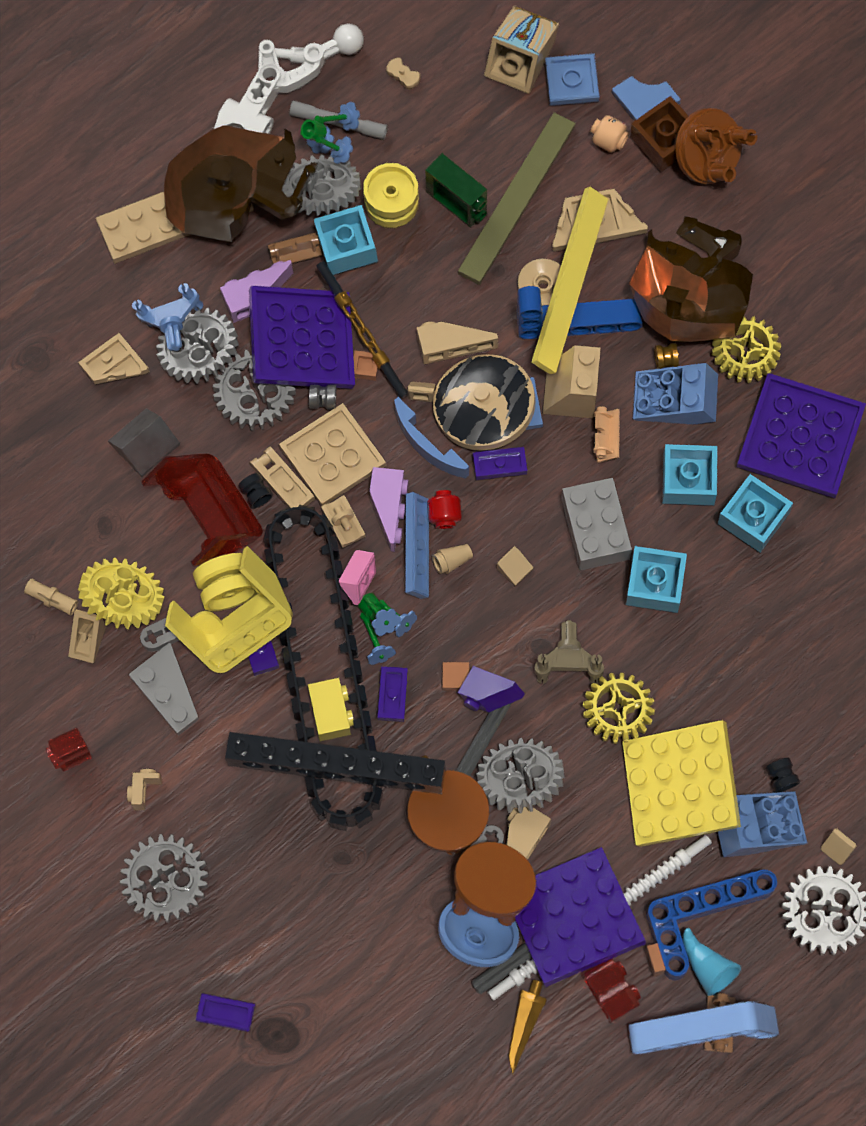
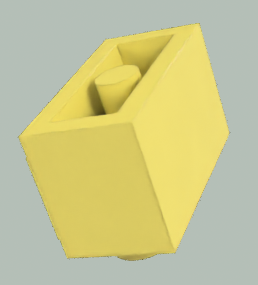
(330, 710)

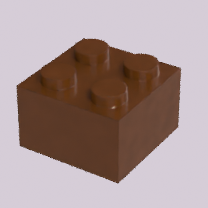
(658, 131)

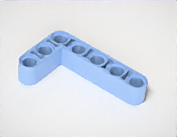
(738, 1019)

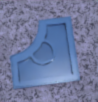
(640, 98)

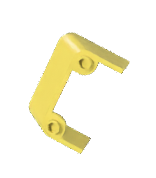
(245, 630)

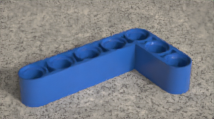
(587, 319)
(701, 908)

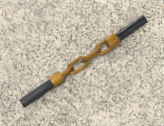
(379, 358)

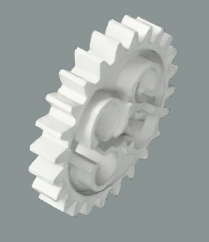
(827, 886)

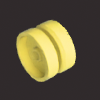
(391, 195)
(223, 583)

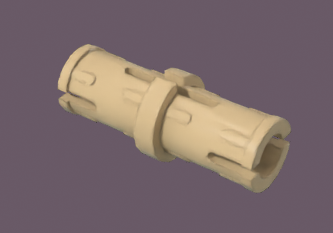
(51, 596)

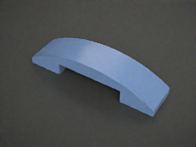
(448, 463)

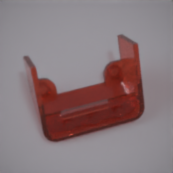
(211, 499)

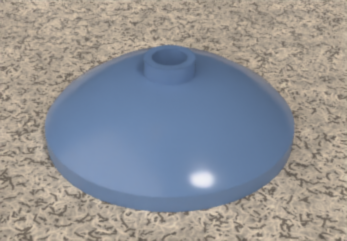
(477, 938)

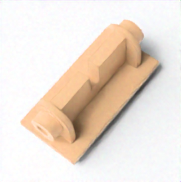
(607, 434)

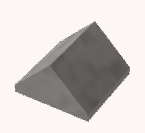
(144, 441)

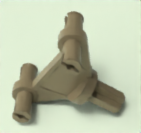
(569, 657)

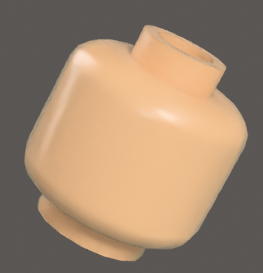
(609, 133)

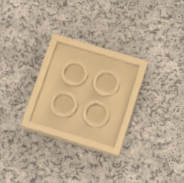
(332, 454)

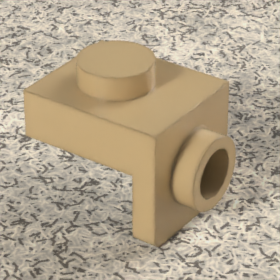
(137, 792)

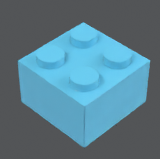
(346, 240)
(689, 474)
(755, 513)
(656, 579)

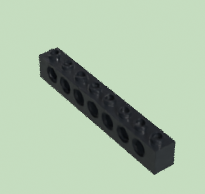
(335, 763)

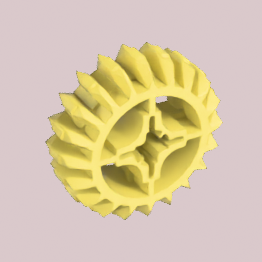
(768, 354)
(622, 729)

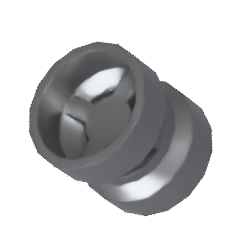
(328, 397)

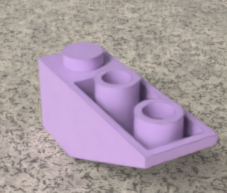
(236, 292)
(386, 497)

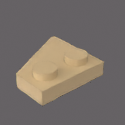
(113, 362)

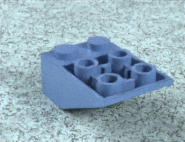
(676, 394)
(767, 824)

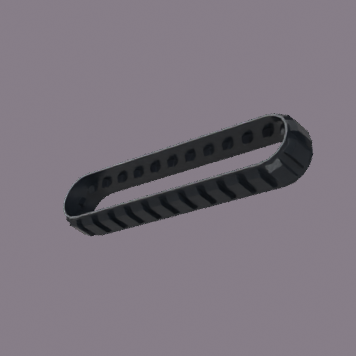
(308, 516)

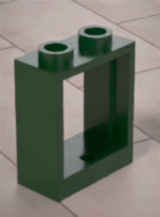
(456, 190)

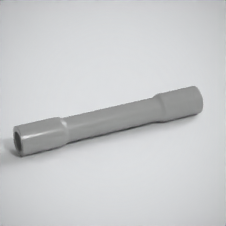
(365, 126)

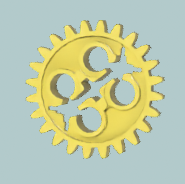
(123, 603)

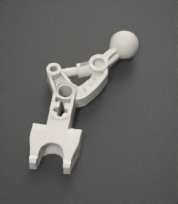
(252, 109)

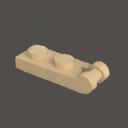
(282, 479)

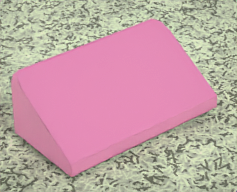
(358, 575)

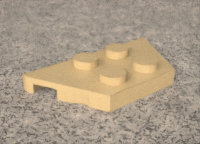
(616, 222)

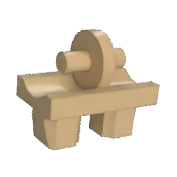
(344, 521)

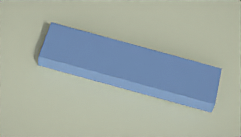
(417, 546)

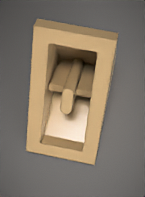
(86, 636)

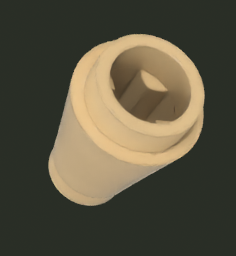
(451, 558)

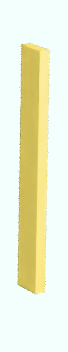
(569, 281)

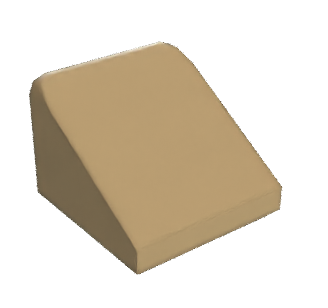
(421, 391)
(514, 566)
(838, 847)

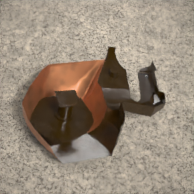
(223, 173)
(690, 294)

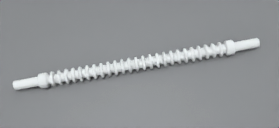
(682, 857)

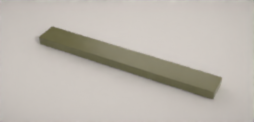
(516, 199)

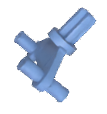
(171, 315)

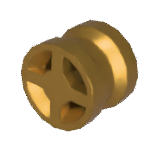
(666, 356)

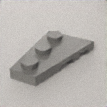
(165, 688)

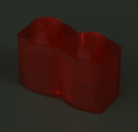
(68, 750)
(611, 989)

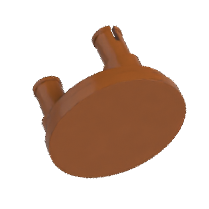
(711, 146)
(451, 818)
(493, 882)

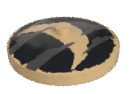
(484, 402)

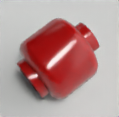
(444, 510)

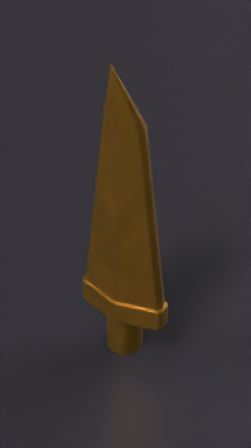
(528, 1011)

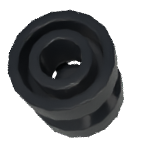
(255, 490)
(782, 775)

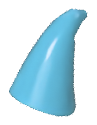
(710, 967)

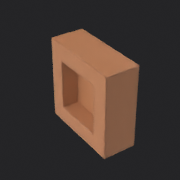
(364, 366)
(454, 675)
(655, 960)

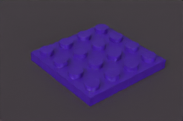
(300, 338)
(801, 435)
(577, 918)

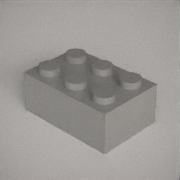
(596, 524)

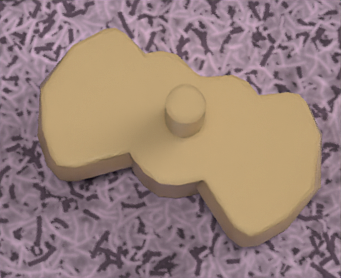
(403, 74)

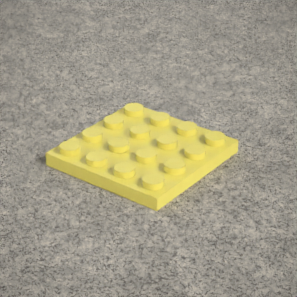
(681, 783)

